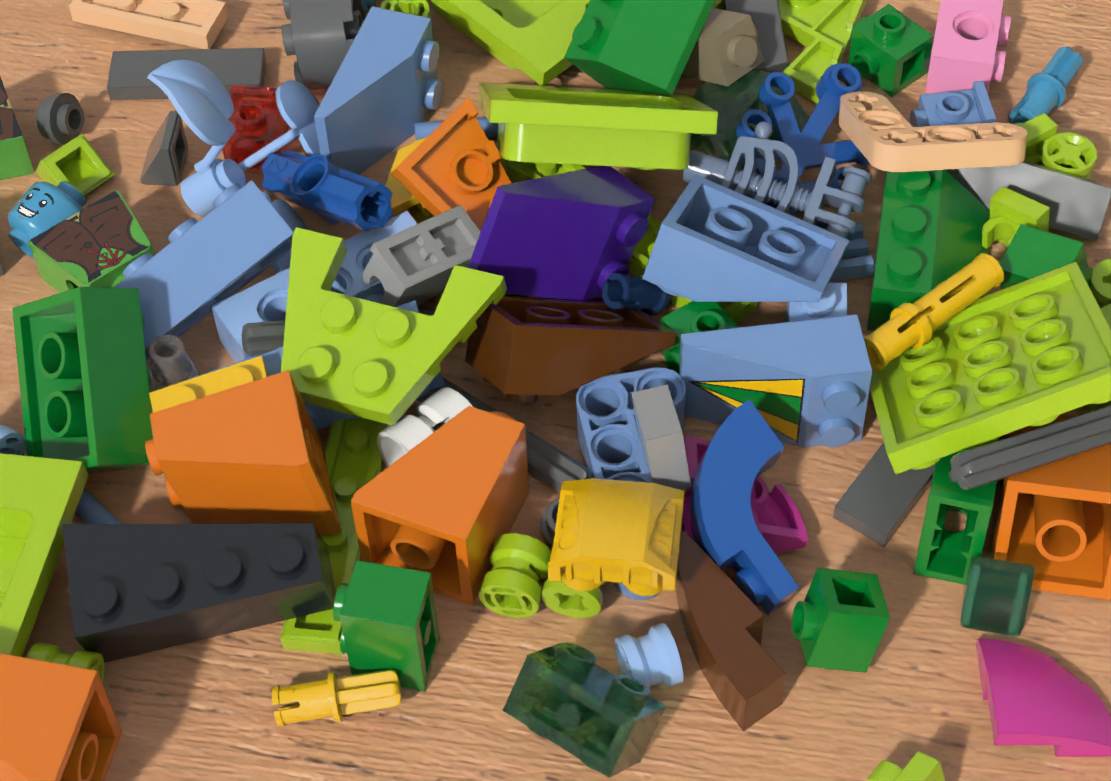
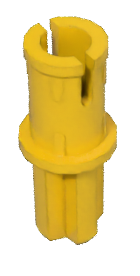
(337, 696)

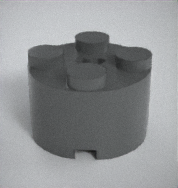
(320, 37)

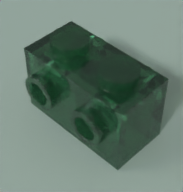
(584, 707)

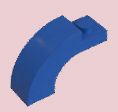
(723, 512)

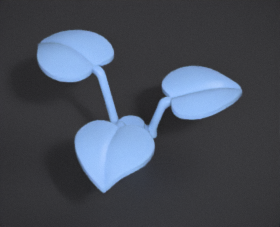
(206, 110)

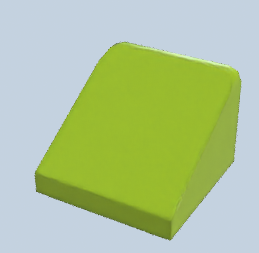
(77, 165)

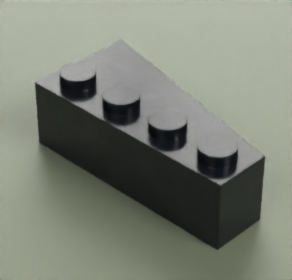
(190, 582)

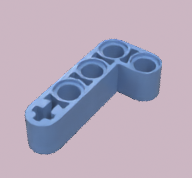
(616, 434)

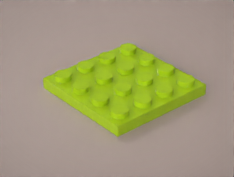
(995, 370)

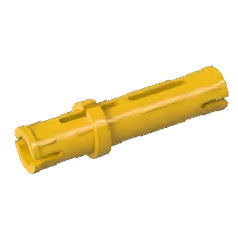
(895, 336)

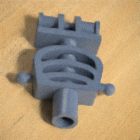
(787, 195)

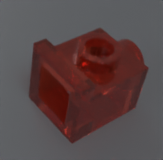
(255, 122)

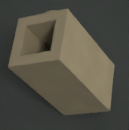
(724, 48)

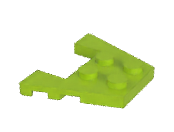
(823, 29)
(367, 353)

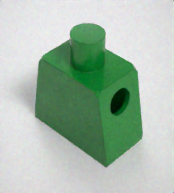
(947, 553)

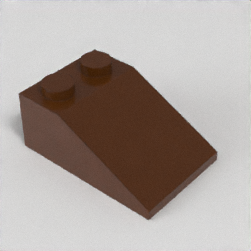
(558, 344)

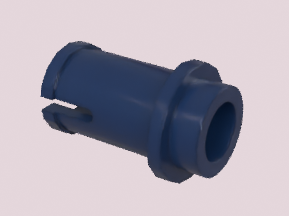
(634, 293)

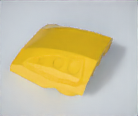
(617, 535)

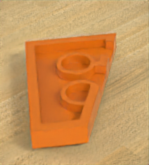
(455, 167)

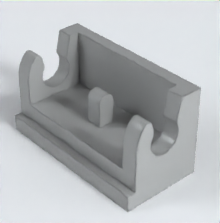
(421, 258)

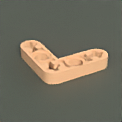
(897, 146)

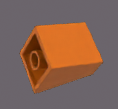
(245, 457)
(447, 502)
(1058, 522)
(54, 722)

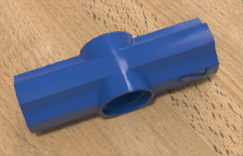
(327, 190)

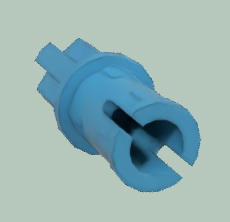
(1047, 88)

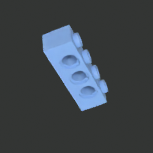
(268, 298)

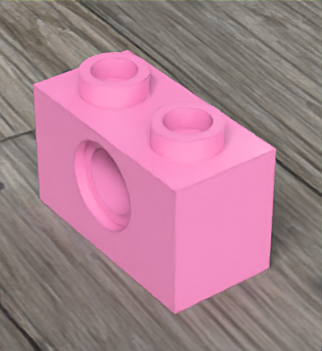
(967, 45)

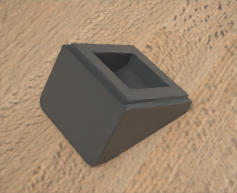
(166, 153)

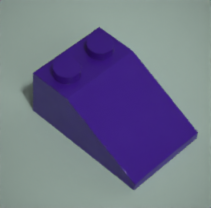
(563, 233)

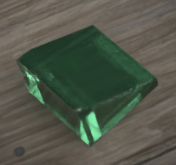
(996, 596)

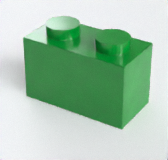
(388, 622)

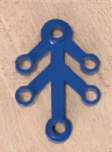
(806, 143)

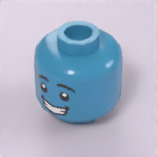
(41, 209)

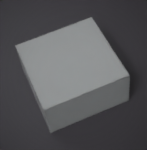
(661, 437)

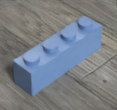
(207, 261)

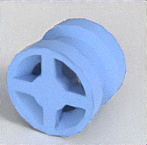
(650, 657)

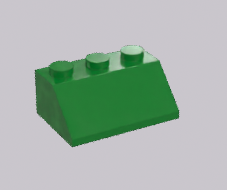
(637, 42)
(924, 237)
(85, 377)

